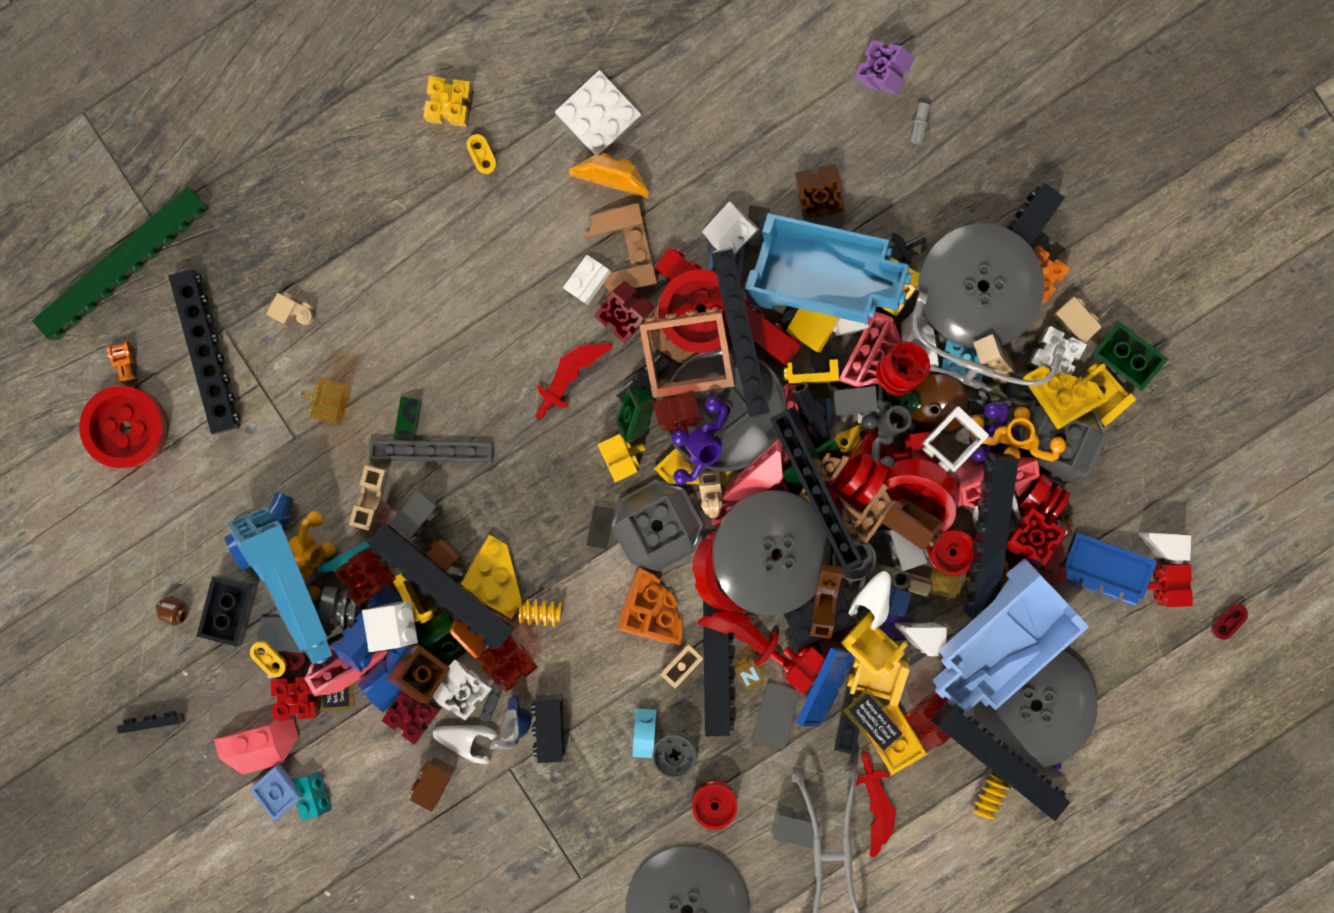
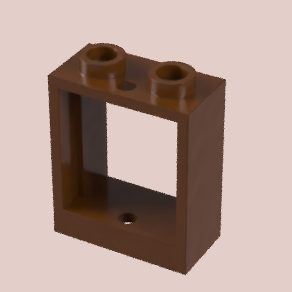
(914, 523)

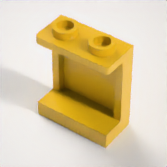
(815, 378)
(1116, 396)
(408, 595)
(873, 647)
(885, 686)

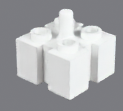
(1044, 355)
(461, 690)

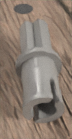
(920, 123)

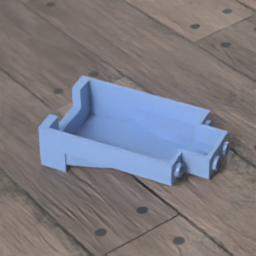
(1007, 641)

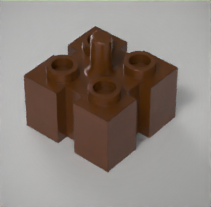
(819, 192)

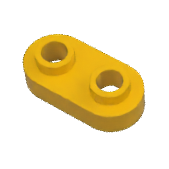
(481, 155)
(852, 436)
(266, 660)

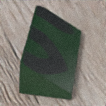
(407, 418)

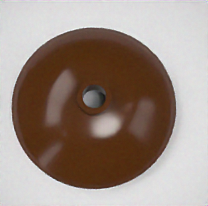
(943, 393)

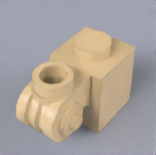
(284, 308)
(711, 492)

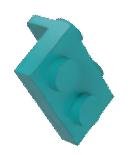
(315, 796)

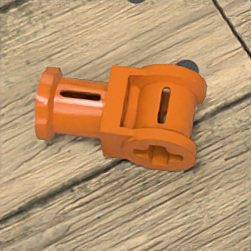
(122, 360)

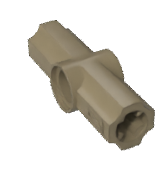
(912, 583)

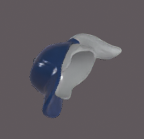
(514, 727)

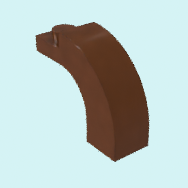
(825, 601)

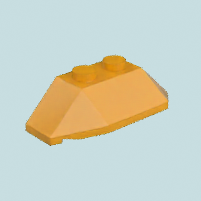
(611, 173)

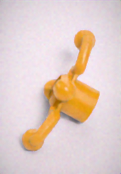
(1031, 441)
(308, 553)

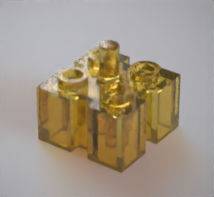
(329, 400)

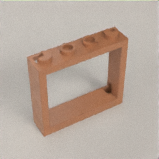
(696, 385)

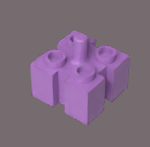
(884, 67)

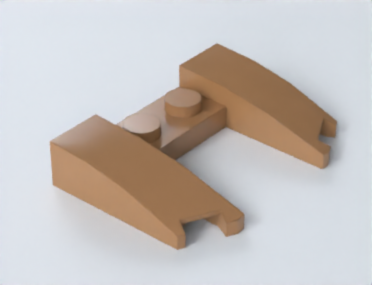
(630, 220)
(872, 517)

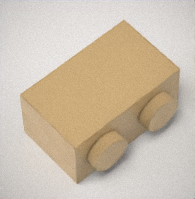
(1077, 319)
(681, 665)

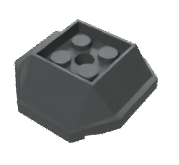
(1083, 444)
(662, 503)

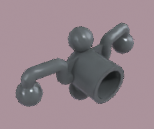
(886, 430)

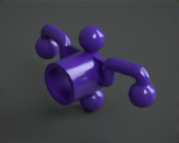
(992, 411)
(701, 443)

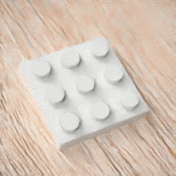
(598, 113)

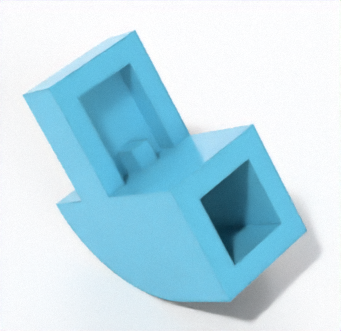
(644, 733)

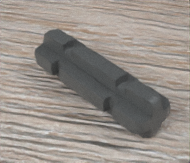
(491, 703)

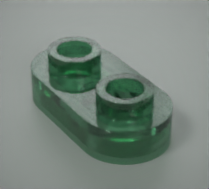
(913, 397)

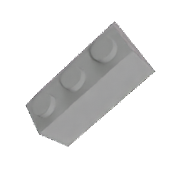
(903, 552)

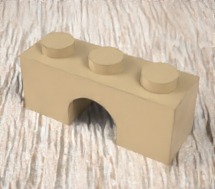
(993, 357)
(371, 492)

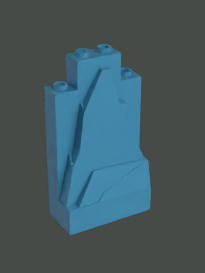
(825, 271)
(271, 557)

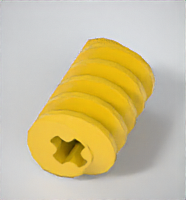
(540, 613)
(991, 797)

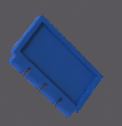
(1110, 567)
(825, 687)

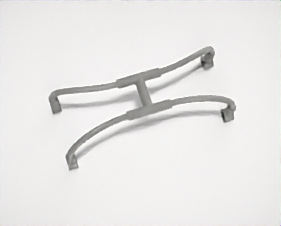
(975, 367)
(819, 857)

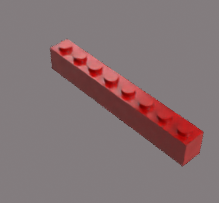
(765, 335)

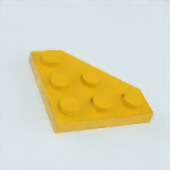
(1065, 396)
(677, 461)
(494, 578)

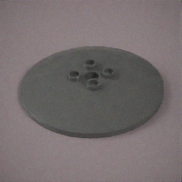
(952, 277)
(742, 436)
(745, 548)
(1061, 723)
(686, 878)

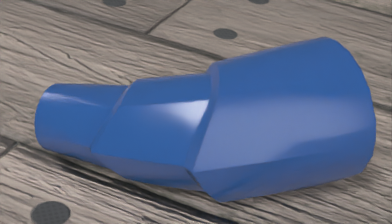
(280, 511)
(375, 685)

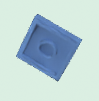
(276, 792)

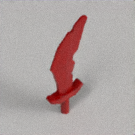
(567, 372)
(746, 632)
(879, 805)

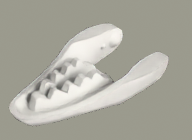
(874, 597)
(460, 739)

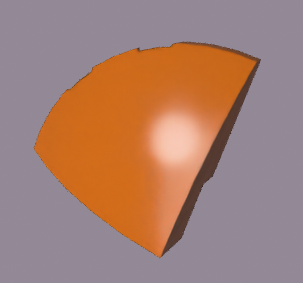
(650, 610)

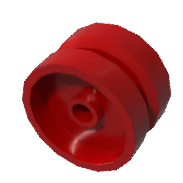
(863, 477)
(962, 553)
(710, 792)

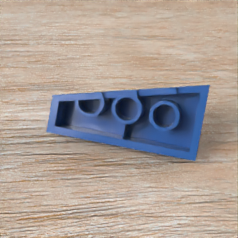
(353, 647)

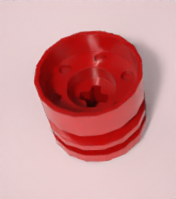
(903, 368)
(1045, 501)

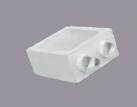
(967, 422)

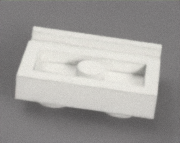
(587, 279)

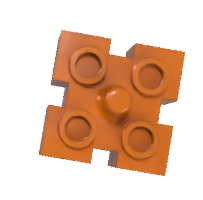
(1052, 271)

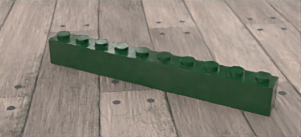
(120, 264)

